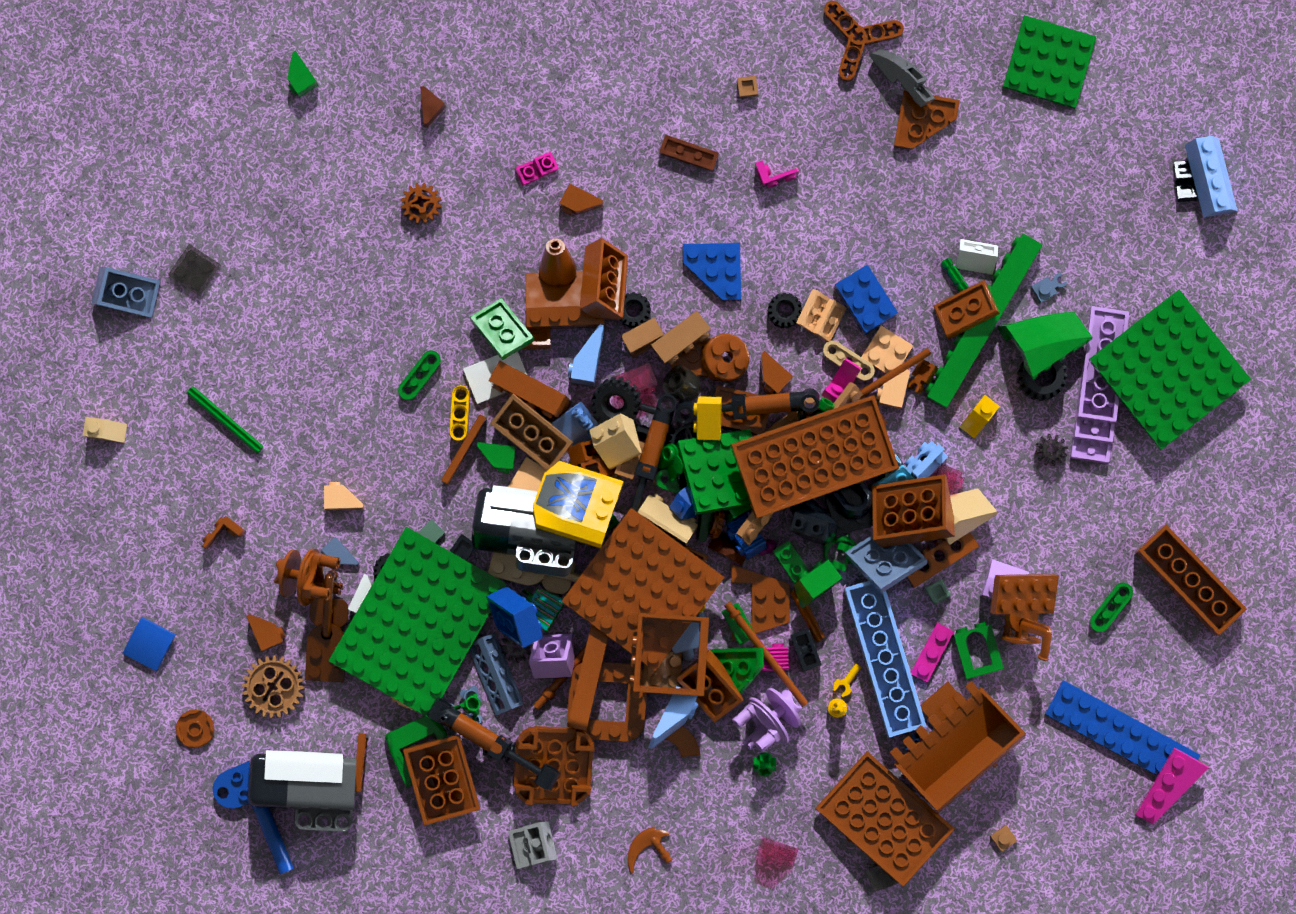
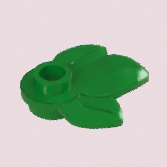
(671, 461)

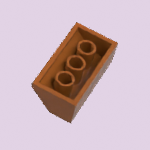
(603, 280)

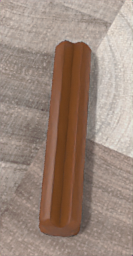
(809, 619)

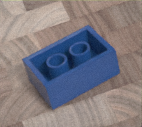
(865, 300)
(515, 616)

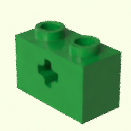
(790, 561)

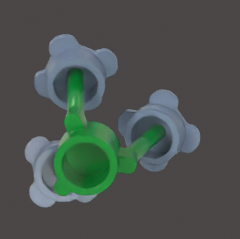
(470, 704)

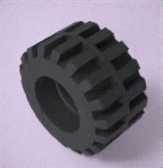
(1041, 392)

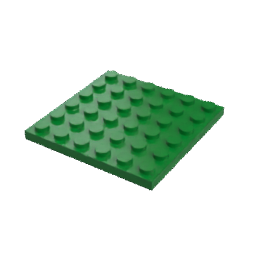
(1169, 369)

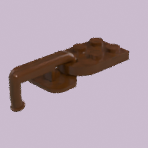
(328, 619)

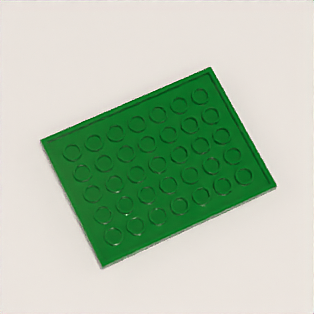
(416, 622)

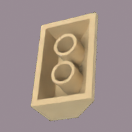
(666, 520)

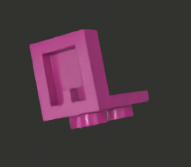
(764, 173)
(846, 373)

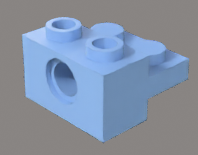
(934, 458)

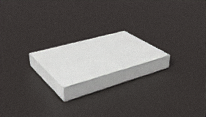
(481, 372)

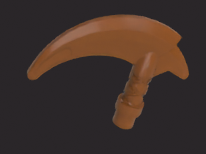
(646, 838)

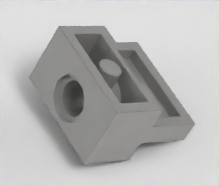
(532, 845)

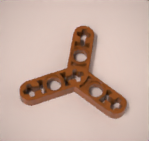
(866, 37)

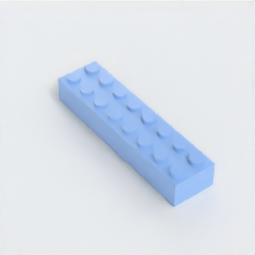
(884, 659)

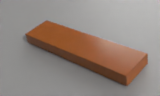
(463, 450)

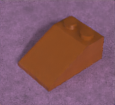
(719, 690)

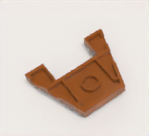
(769, 599)

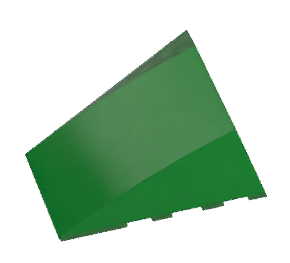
(1046, 339)

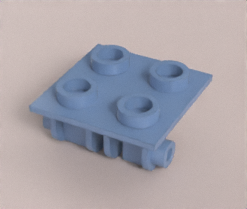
(576, 424)

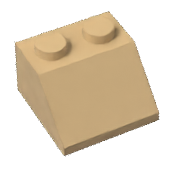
(616, 440)

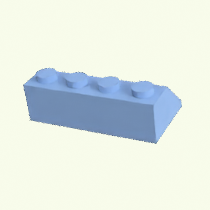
(1210, 176)

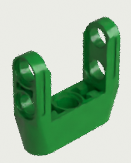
(408, 735)

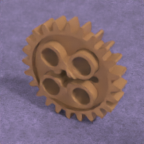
(288, 696)

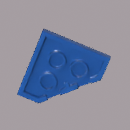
(716, 267)

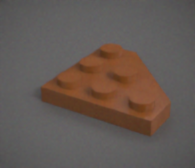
(920, 123)

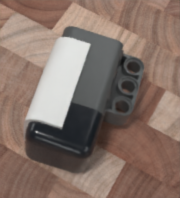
(507, 526)
(306, 782)

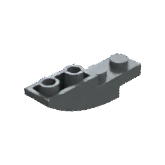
(900, 70)

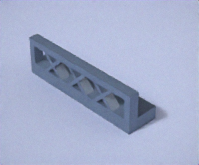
(498, 673)

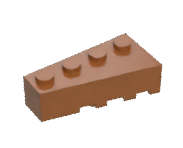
(529, 390)

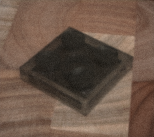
(194, 270)

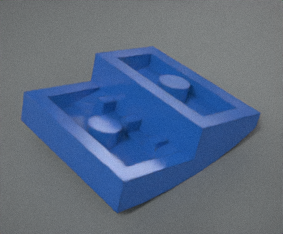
(149, 644)

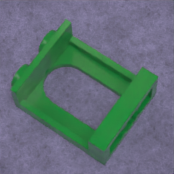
(960, 640)

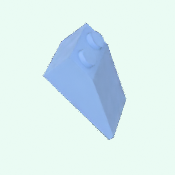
(586, 362)
(675, 715)

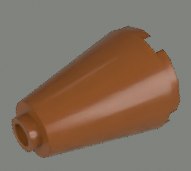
(557, 264)

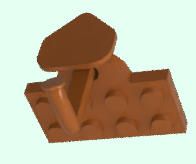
(1021, 600)

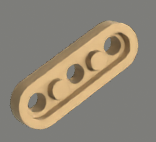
(843, 353)

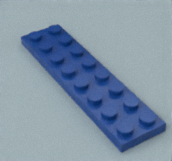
(1112, 728)

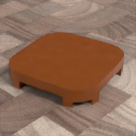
(565, 750)

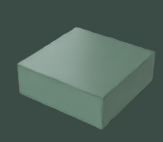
(432, 531)
(937, 592)

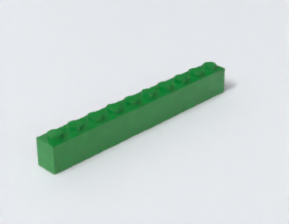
(973, 339)

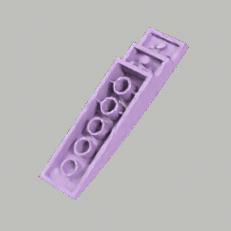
(1096, 400)

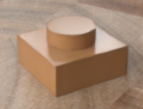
(747, 86)
(1003, 838)

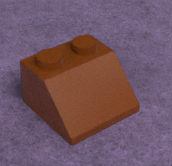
(773, 375)

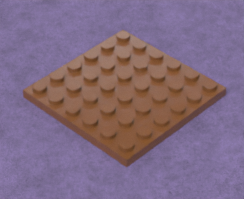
(642, 573)

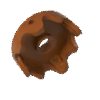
(715, 365)

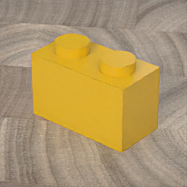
(708, 418)

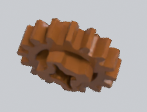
(430, 201)

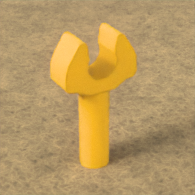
(847, 680)

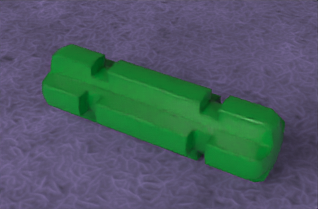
(954, 274)

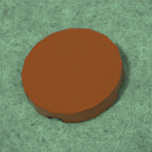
(200, 731)

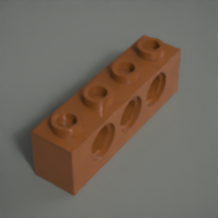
(967, 544)

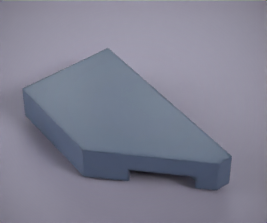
(337, 549)

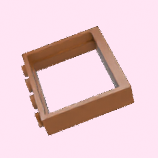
(702, 655)

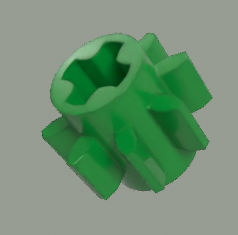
(764, 764)

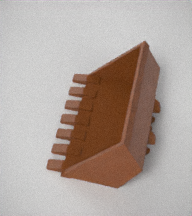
(958, 747)

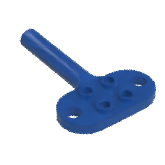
(236, 782)

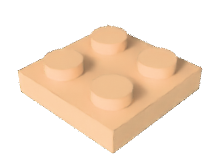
(886, 350)

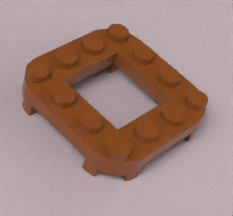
(635, 706)

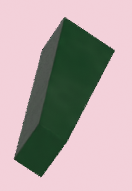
(704, 525)

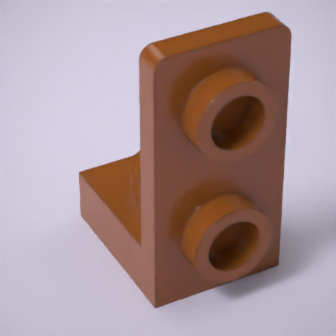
(233, 528)

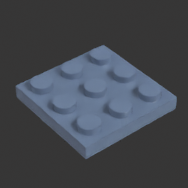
(885, 564)

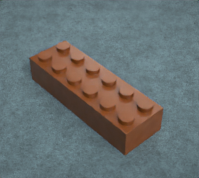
(1190, 580)

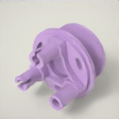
(767, 722)

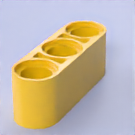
(457, 404)

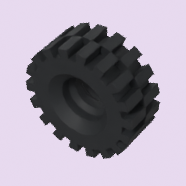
(612, 387)

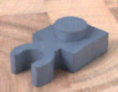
(1045, 288)

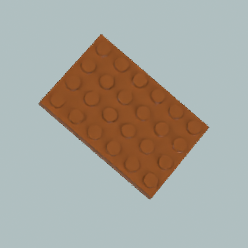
(885, 819)

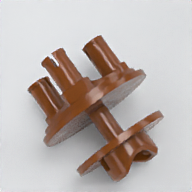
(306, 576)

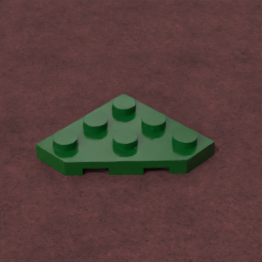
(741, 664)

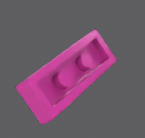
(931, 652)

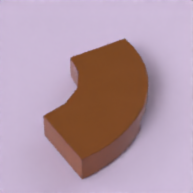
(684, 742)

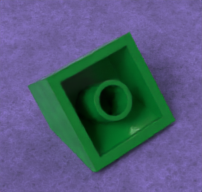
(816, 582)

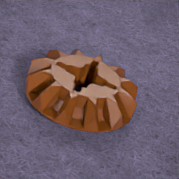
(717, 524)

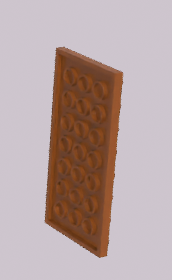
(814, 456)

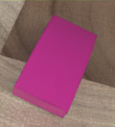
(536, 169)

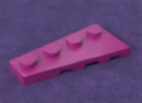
(1171, 783)

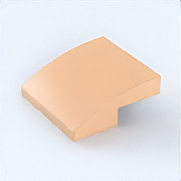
(821, 315)
(528, 476)

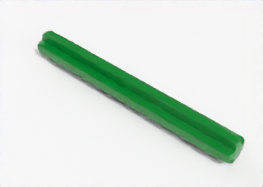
(225, 420)

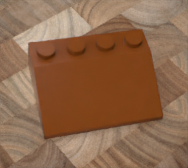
(556, 306)
(912, 511)
(441, 779)

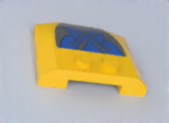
(576, 503)

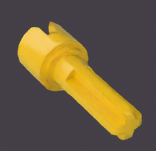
(837, 708)

